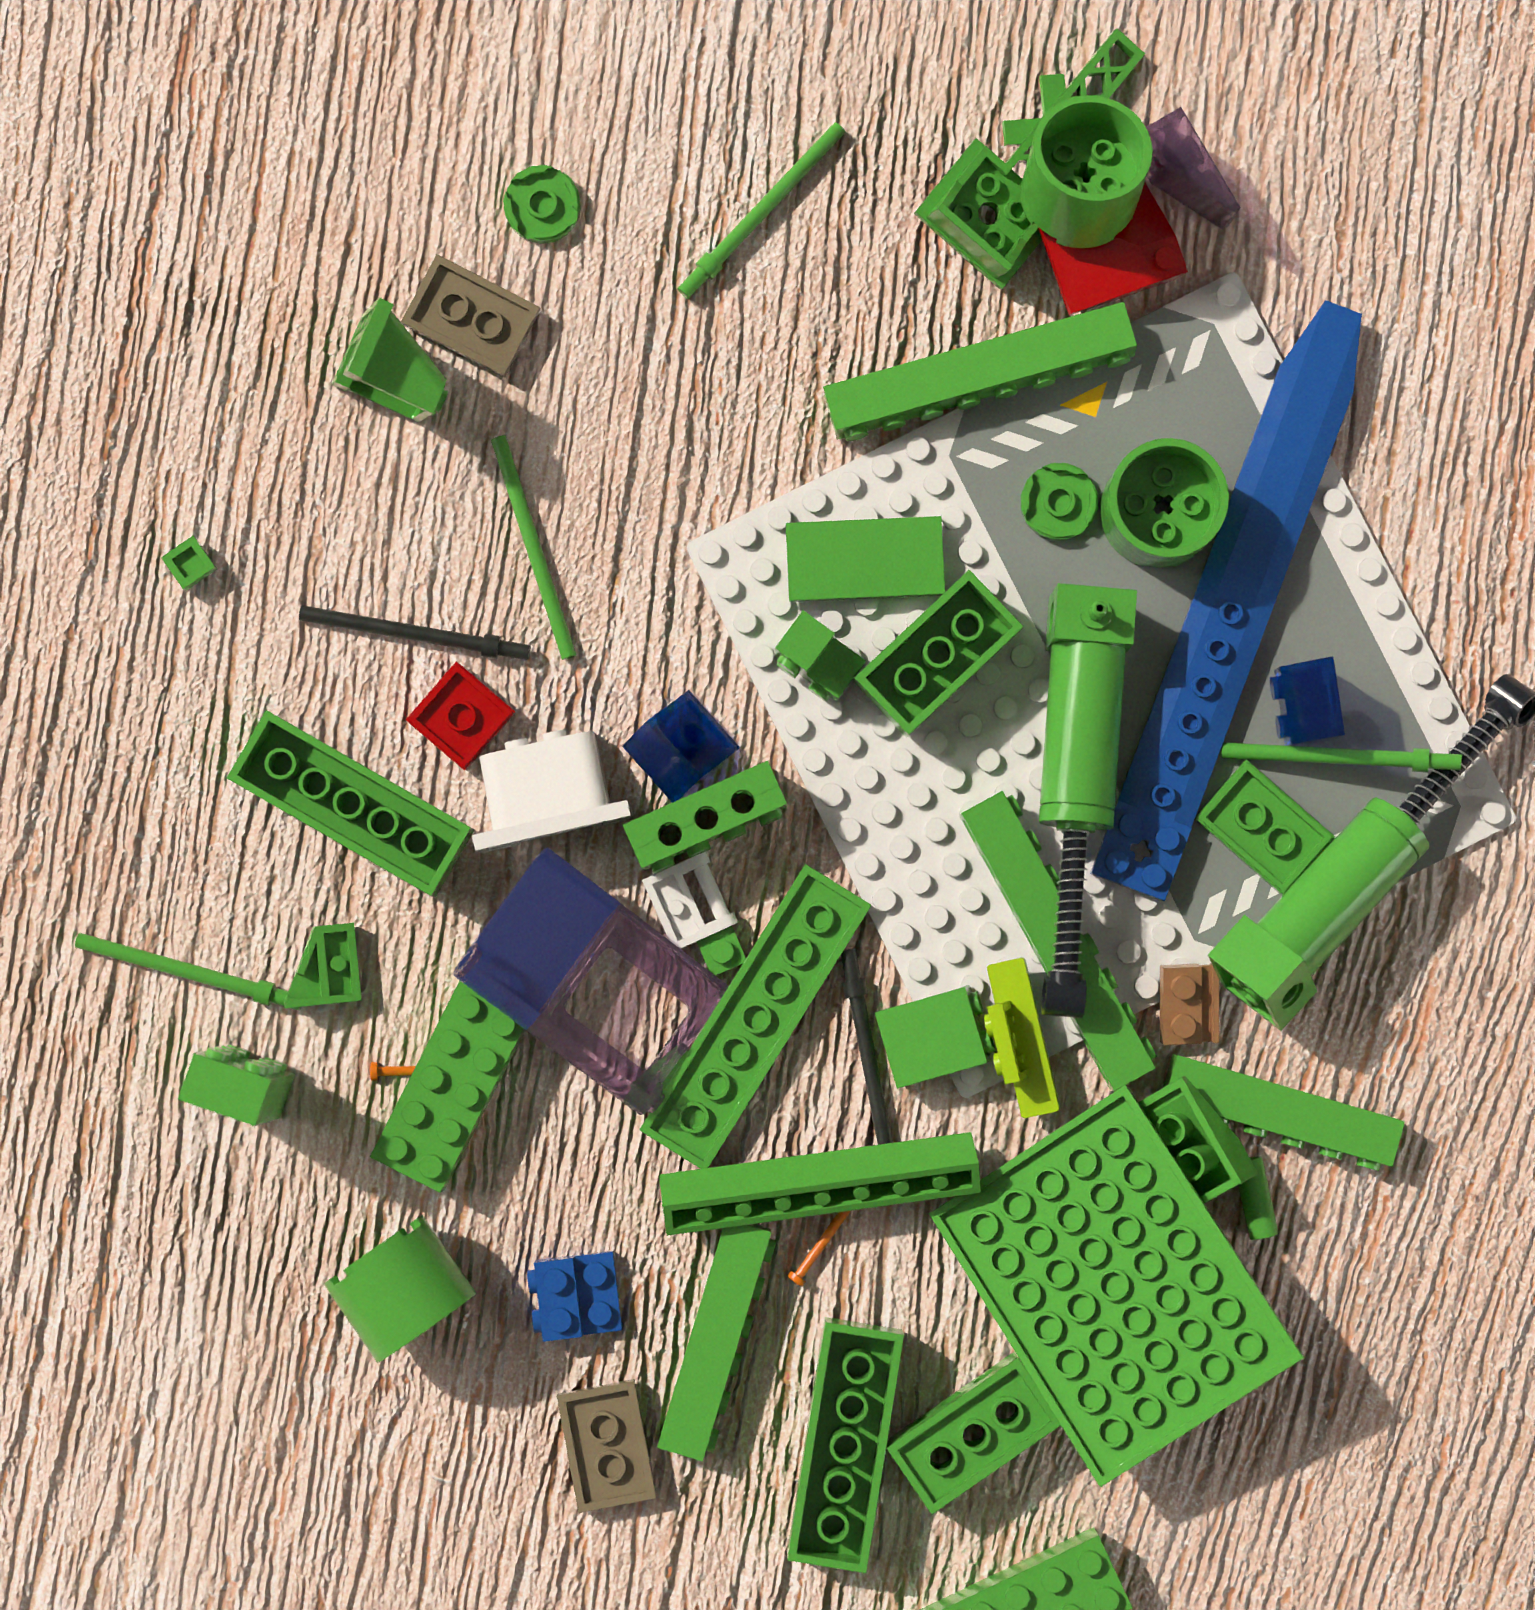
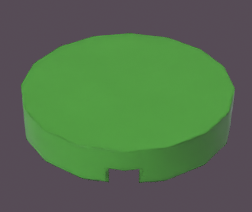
(542, 204)
(1059, 501)

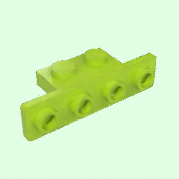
(1020, 1038)

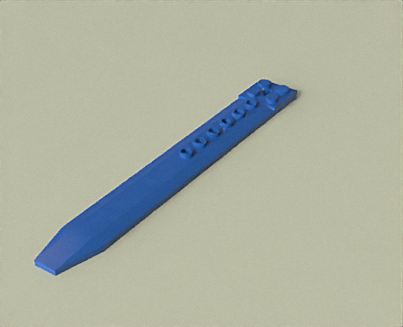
(1232, 604)

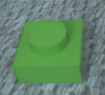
(189, 563)
(721, 951)

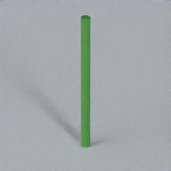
(533, 547)

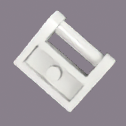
(677, 907)

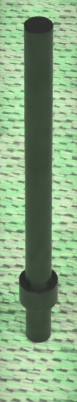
(489, 645)
(855, 989)

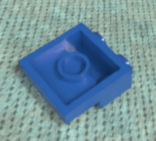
(575, 1296)

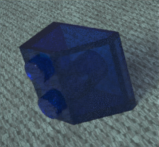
(1307, 702)
(680, 746)

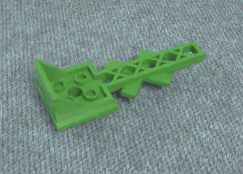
(985, 179)

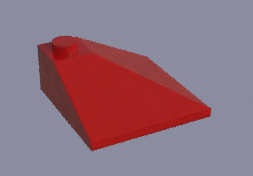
(1135, 261)

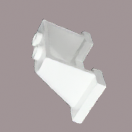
(546, 790)

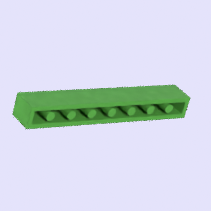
(980, 371)
(1032, 899)
(819, 1183)

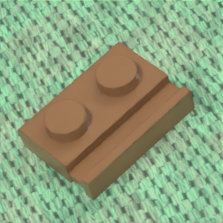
(1189, 1004)

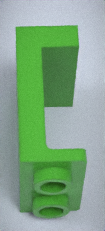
(934, 1036)

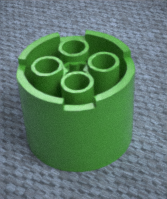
(1085, 170)
(1168, 472)
(400, 1289)

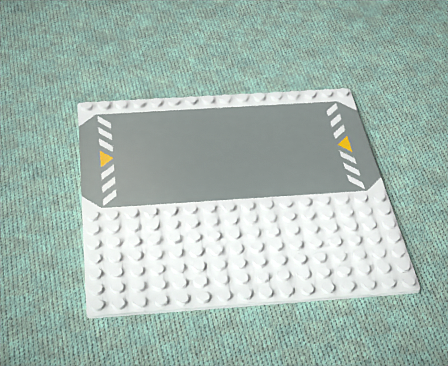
(898, 799)

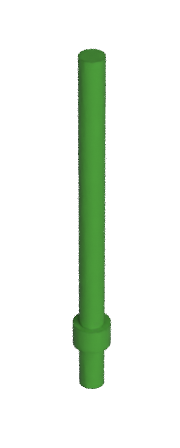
(710, 264)
(1418, 760)
(261, 991)

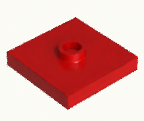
(460, 716)

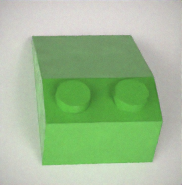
(1198, 1139)

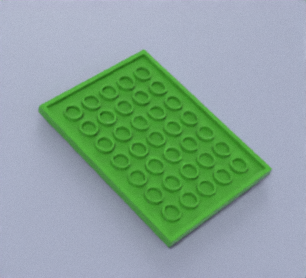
(1115, 1286)

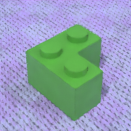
(817, 656)

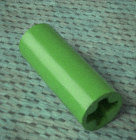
(1258, 1204)

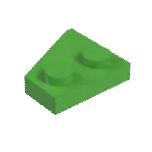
(327, 968)

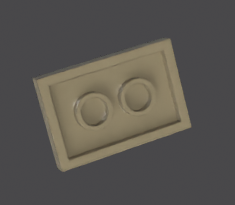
(470, 315)
(606, 1446)

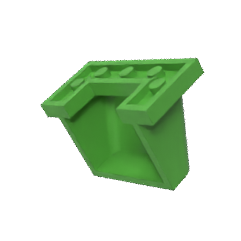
(390, 366)

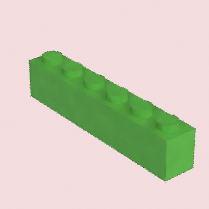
(1293, 1114)
(714, 1341)

